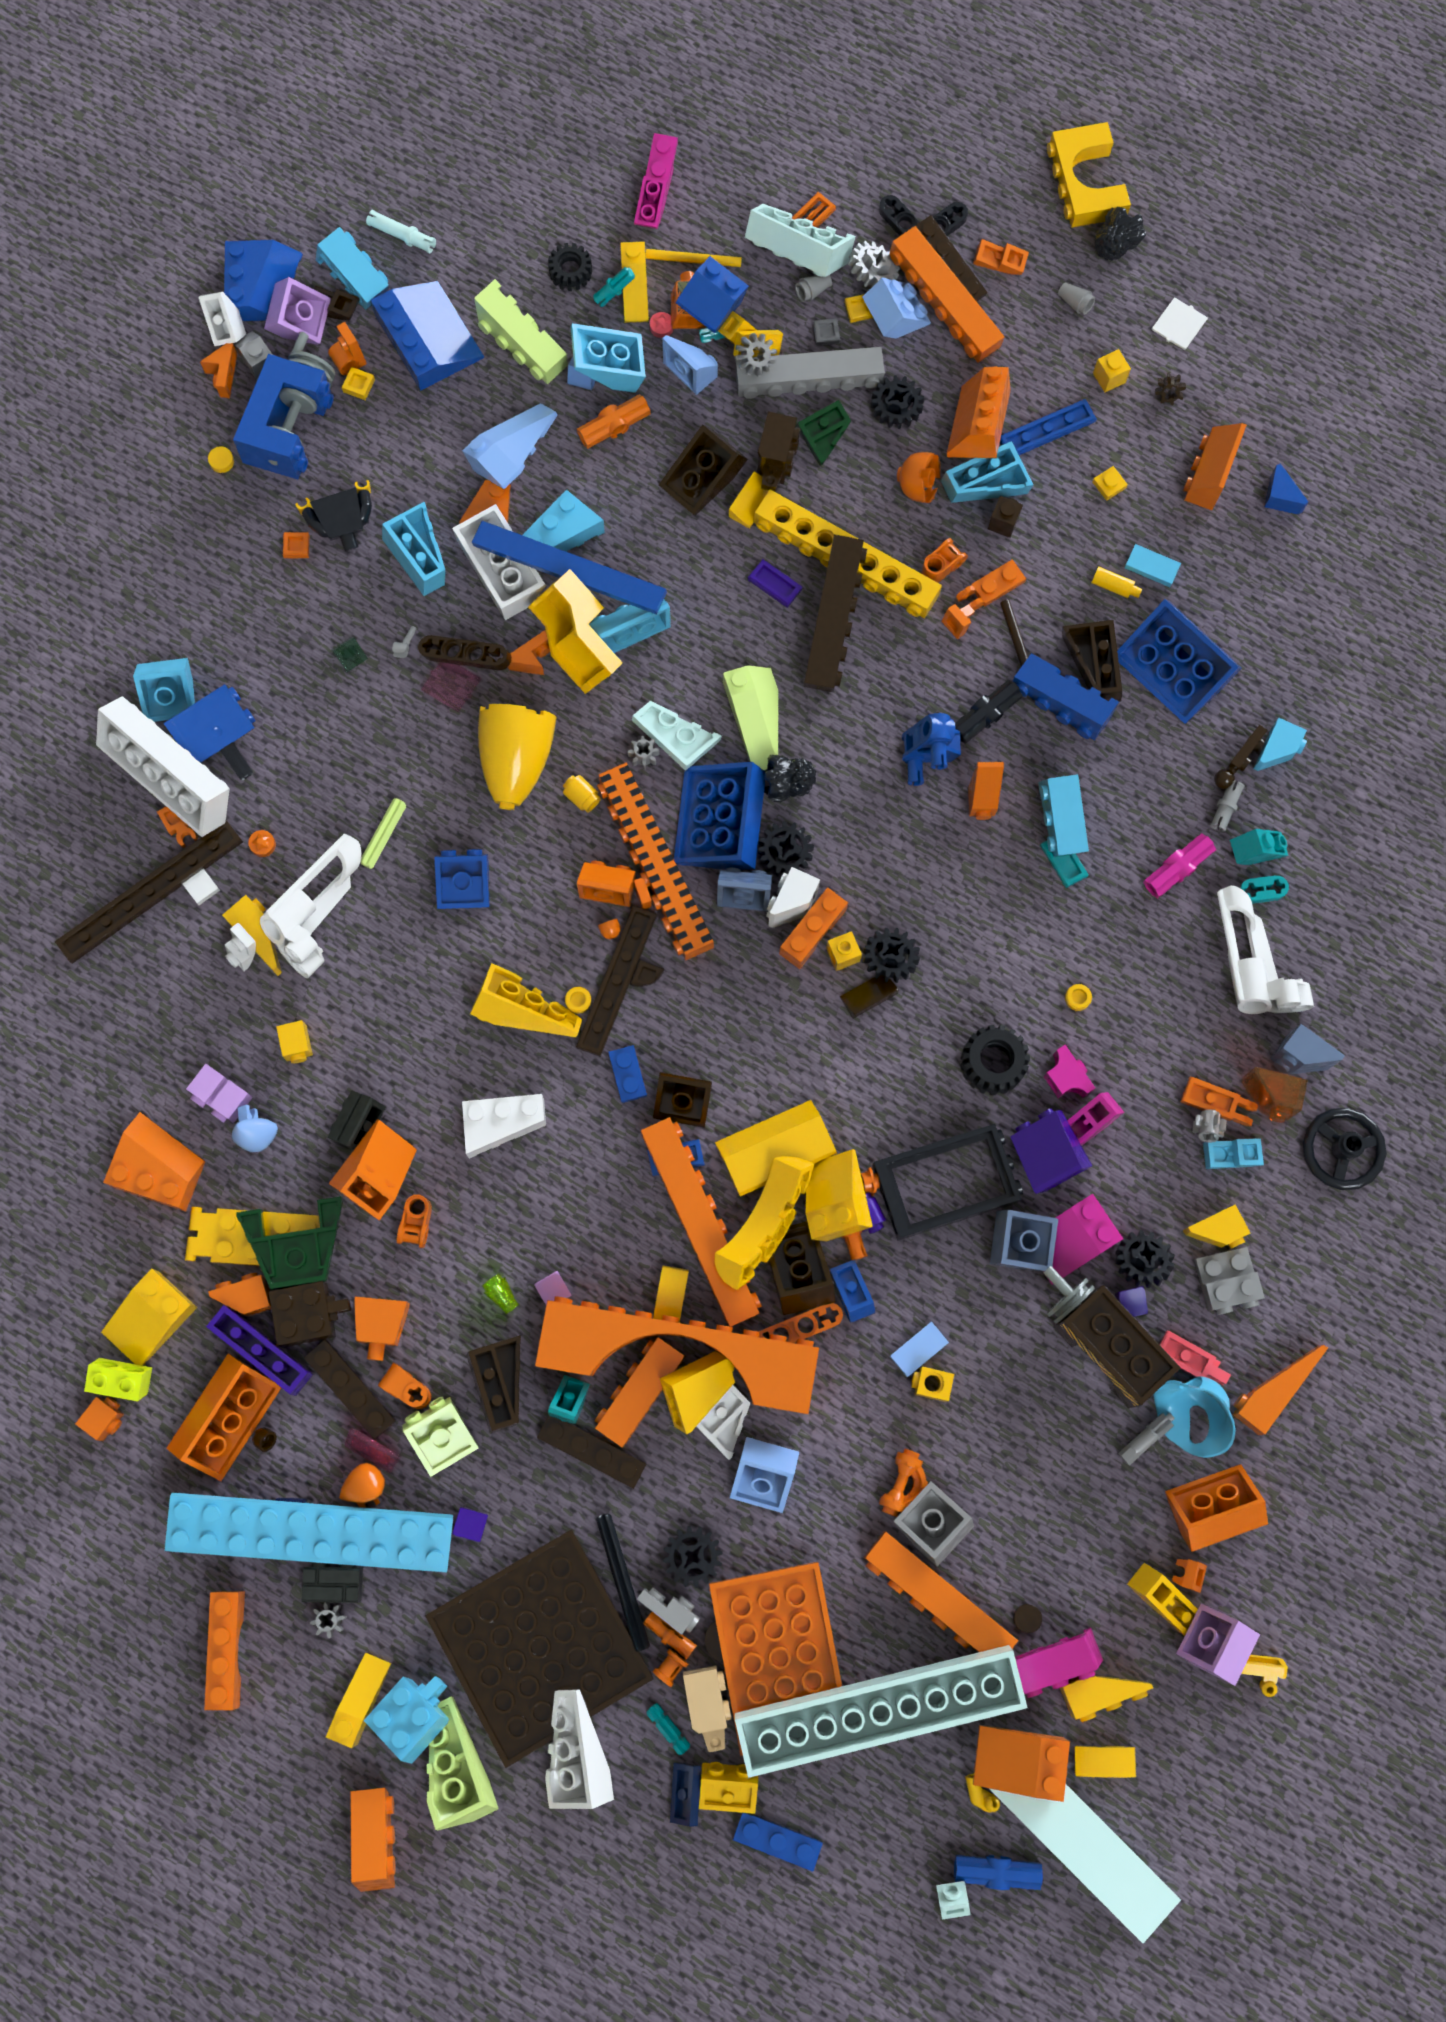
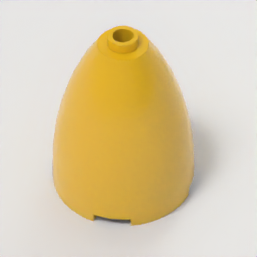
(513, 750)

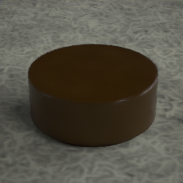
(1027, 1618)

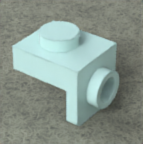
(953, 1900)

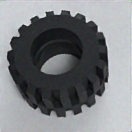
(1004, 1040)

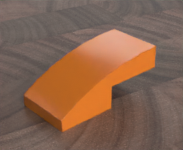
(1006, 259)

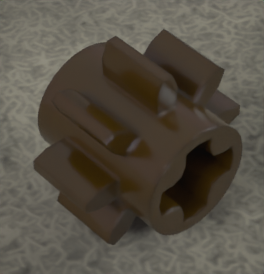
(1169, 382)

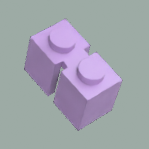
(218, 1093)

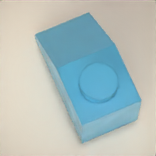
(1281, 744)

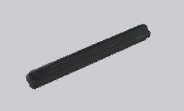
(623, 1582)

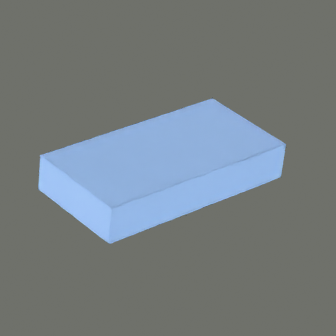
(919, 1349)

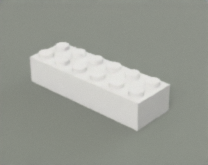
(162, 766)

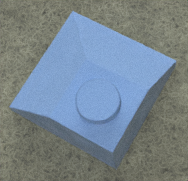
(689, 363)

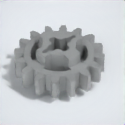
(872, 264)

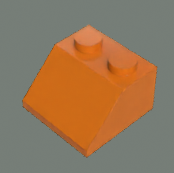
(606, 883)

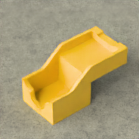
(566, 614)

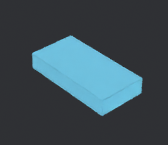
(1152, 565)

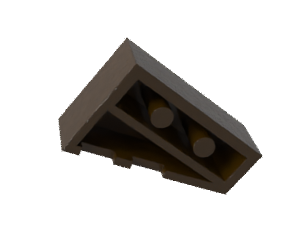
(1096, 656)

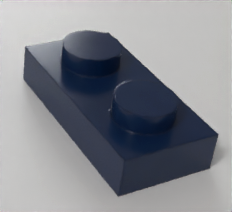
(685, 1794)

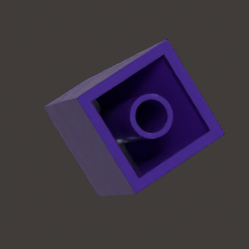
(1049, 1151)

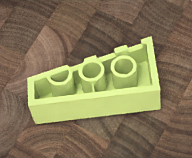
(519, 333)

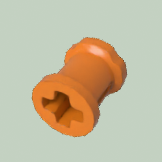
(670, 1667)

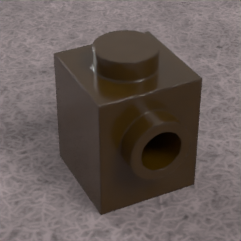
(1005, 516)

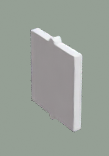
(1179, 323)

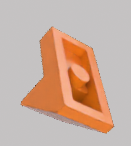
(222, 365)
(525, 657)

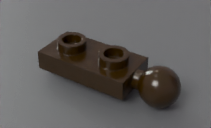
(1225, 777)

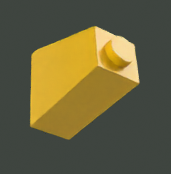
(697, 1389)

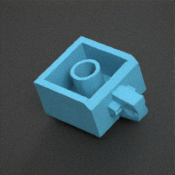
(409, 1717)

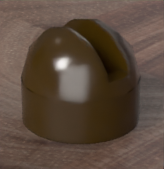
(269, 1442)

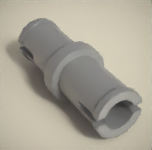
(1227, 806)

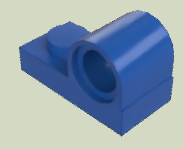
(852, 1291)

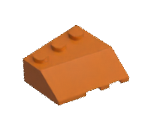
(154, 1165)

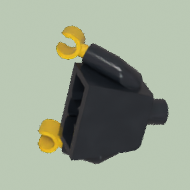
(339, 514)

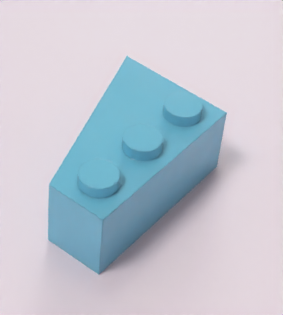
(988, 477)
(415, 548)
(1064, 815)

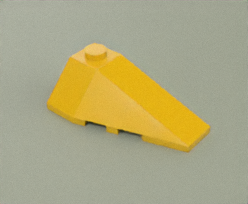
(510, 1004)

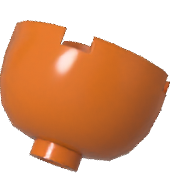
(919, 473)

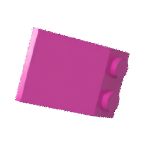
(1082, 1235)

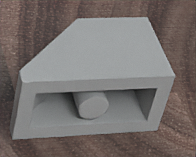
(253, 352)

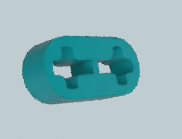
(1263, 883)

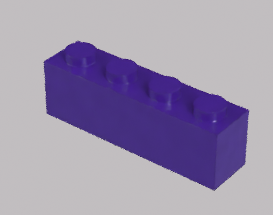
(259, 1350)

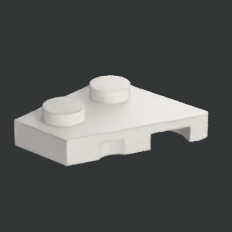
(725, 1421)

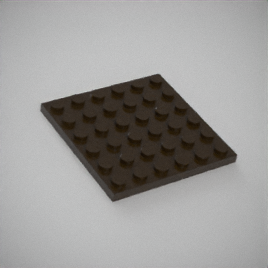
(536, 1633)

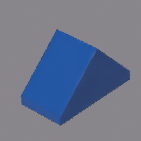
(1284, 493)

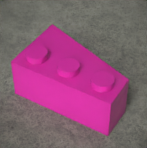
(1058, 1663)

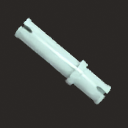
(408, 234)

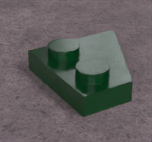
(824, 430)

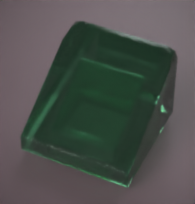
(349, 654)

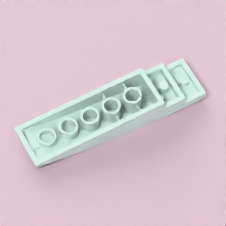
(1097, 1859)

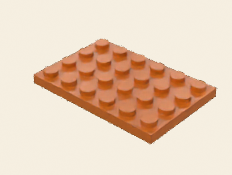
(775, 1636)

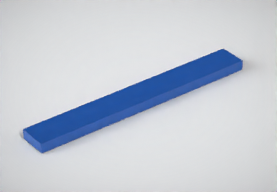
(558, 562)

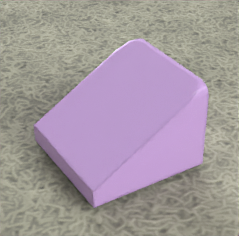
(552, 1286)

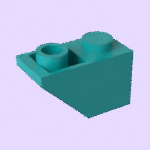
(1259, 846)

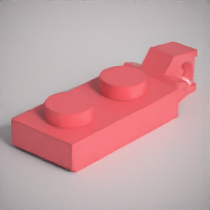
(1193, 1359)

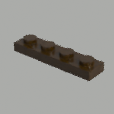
(949, 254)
(350, 1389)
(592, 1451)

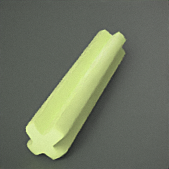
(383, 833)

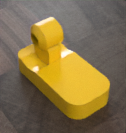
(1269, 1668)

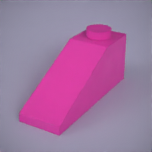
(1095, 1117)

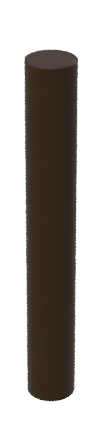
(1014, 631)

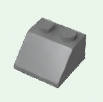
(934, 1523)

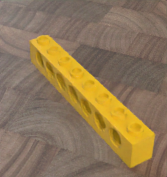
(884, 566)

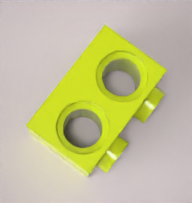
(118, 1379)

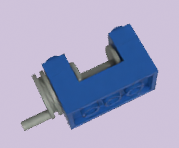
(280, 393)

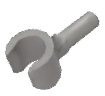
(401, 649)

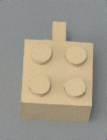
(706, 1705)

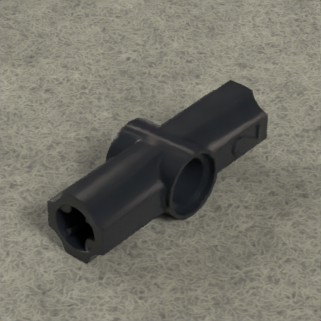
(987, 710)

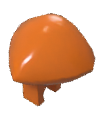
(363, 1485)

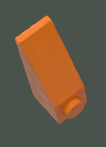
(985, 789)

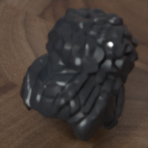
(1119, 234)
(788, 777)

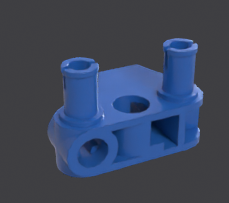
(930, 741)

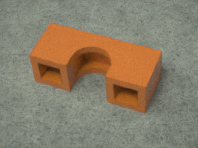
(813, 927)

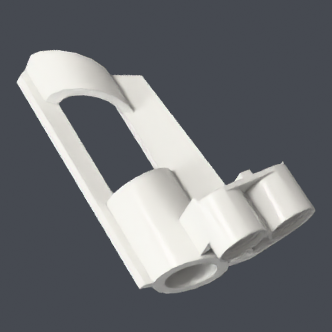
(296, 916)
(1256, 978)

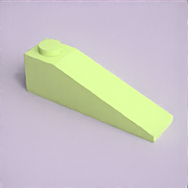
(755, 708)

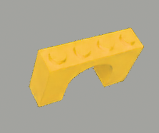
(1083, 203)

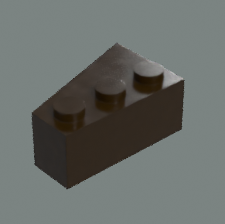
(497, 1382)

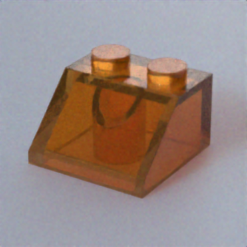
(1275, 1093)

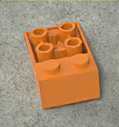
(375, 1170)

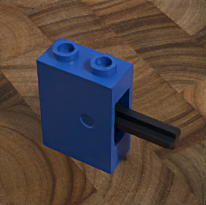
(213, 727)

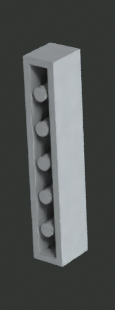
(814, 372)

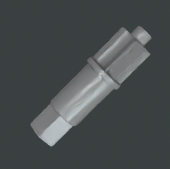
(1147, 1438)

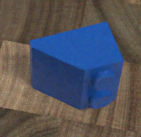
(712, 294)

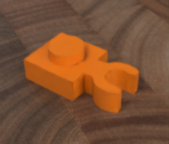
(176, 825)

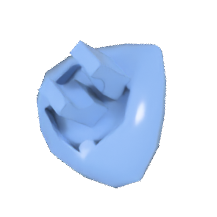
(252, 1132)

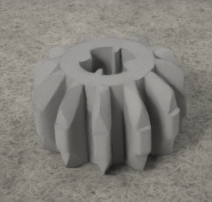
(764, 354)

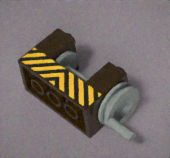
(1111, 1339)

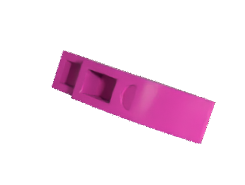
(656, 181)

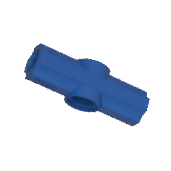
(998, 1873)

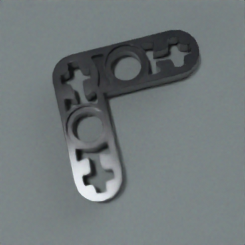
(904, 213)

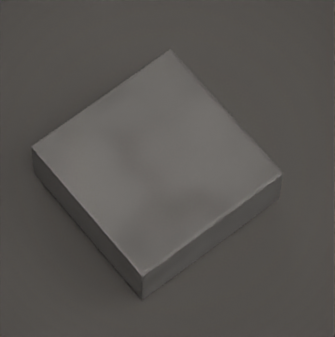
(826, 332)

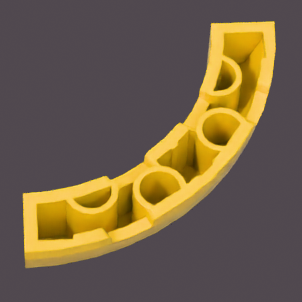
(767, 1222)

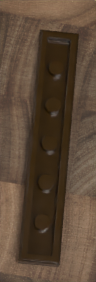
(616, 981)

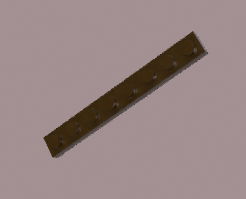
(147, 892)

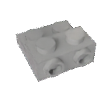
(1229, 1281)
(676, 1613)

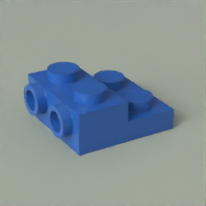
(462, 879)

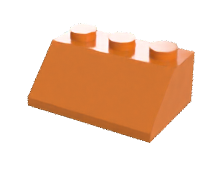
(1213, 465)
(1217, 1507)

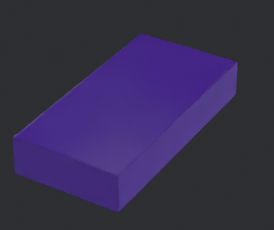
(775, 583)

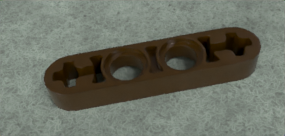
(463, 656)

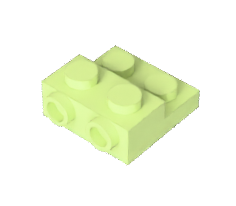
(439, 1435)

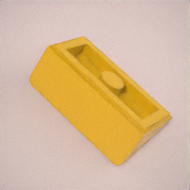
(748, 501)

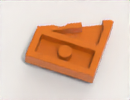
(487, 496)

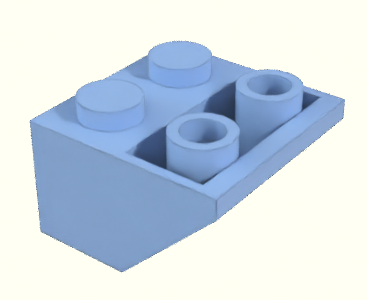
(895, 308)

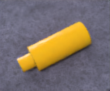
(1115, 583)

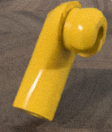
(980, 1797)

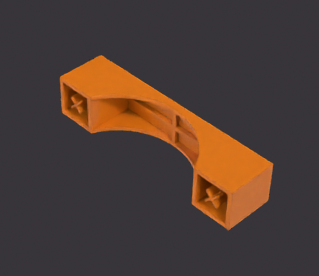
(584, 1337)

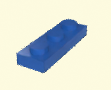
(777, 1841)

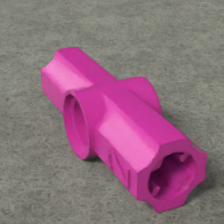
(1179, 865)

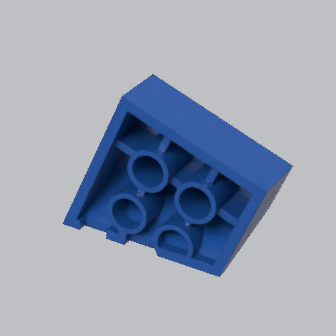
(252, 273)

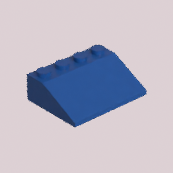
(426, 332)
(1177, 661)
(720, 816)

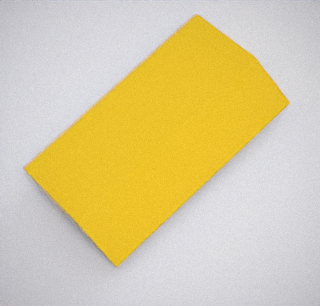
(789, 1134)

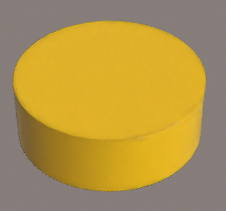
(221, 459)
(1078, 997)
(578, 1000)

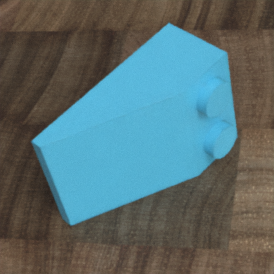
(609, 356)

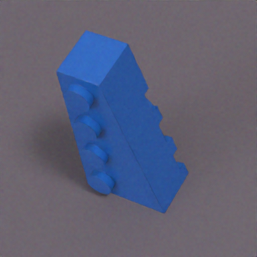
(1065, 697)

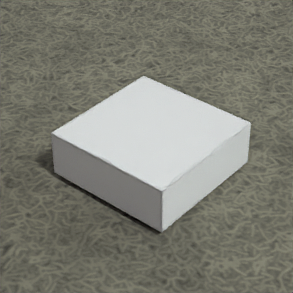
(201, 887)

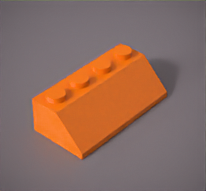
(980, 414)
(223, 1417)

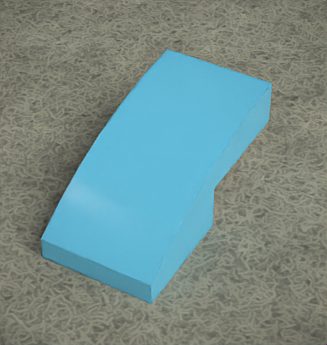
(1233, 1153)

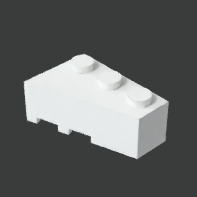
(500, 1120)

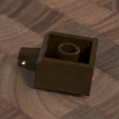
(777, 449)
(305, 1313)

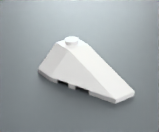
(578, 1766)

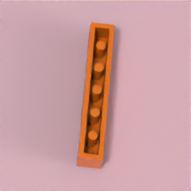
(946, 294)
(935, 1595)

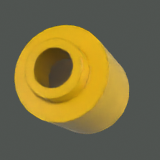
(581, 793)

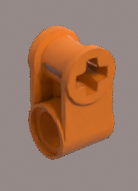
(945, 559)
(414, 1223)
(402, 1385)

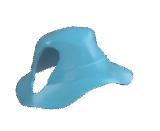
(1206, 1393)

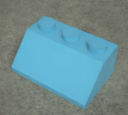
(630, 625)

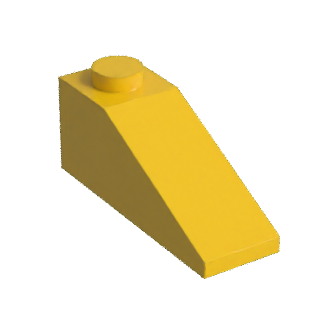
(635, 292)
(248, 915)
(1163, 1597)
(358, 1701)

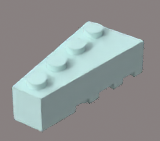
(799, 240)

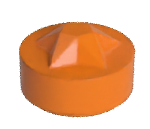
(262, 843)

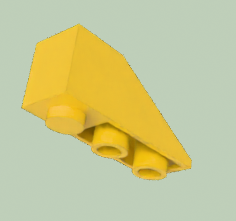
(1099, 1692)

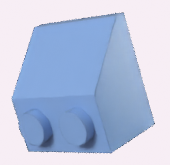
(764, 1475)

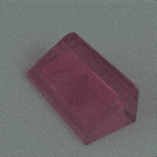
(371, 1450)

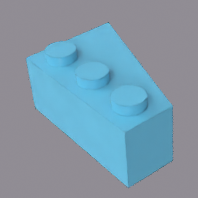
(351, 267)
(566, 524)

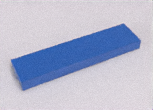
(1050, 427)

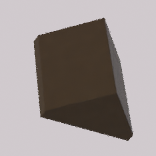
(682, 1099)

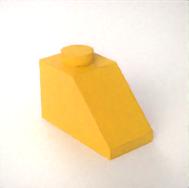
(1220, 1229)

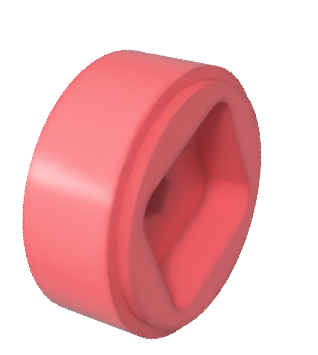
(661, 324)

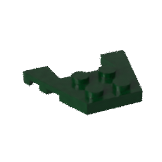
(294, 1256)

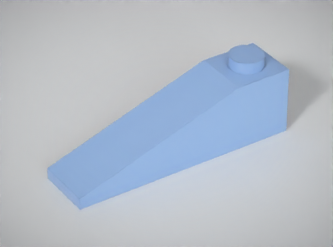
(504, 448)

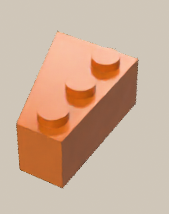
(372, 1840)

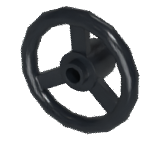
(1355, 1143)

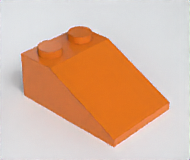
(1021, 1762)

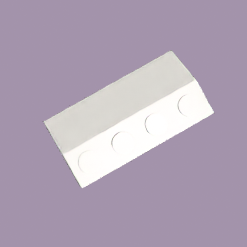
(507, 582)

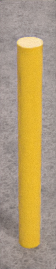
(691, 257)

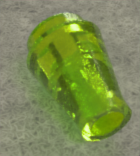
(500, 1293)

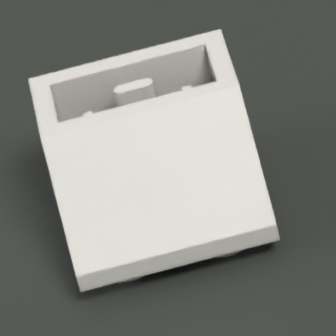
(794, 898)

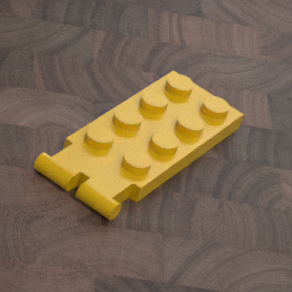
(225, 1240)

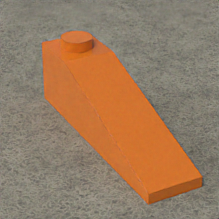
(1267, 1401)

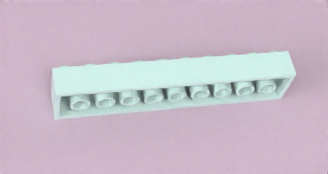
(880, 1711)

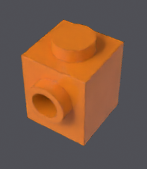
(101, 1418)

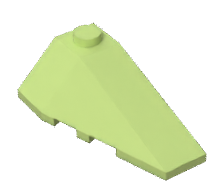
(457, 1778)

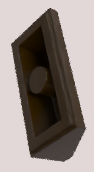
(868, 995)

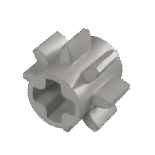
(643, 759)
(1209, 1126)
(336, 1619)

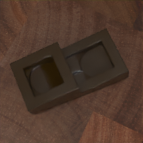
(341, 304)

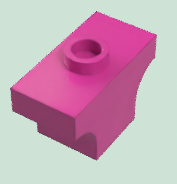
(1068, 1075)

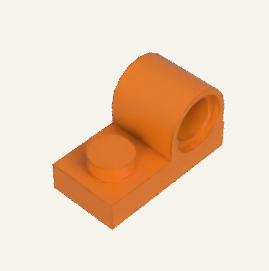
(346, 352)

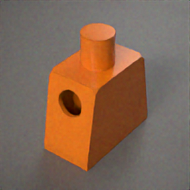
(379, 1324)

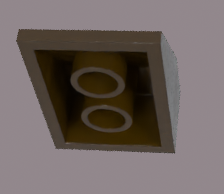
(702, 470)
(801, 1272)

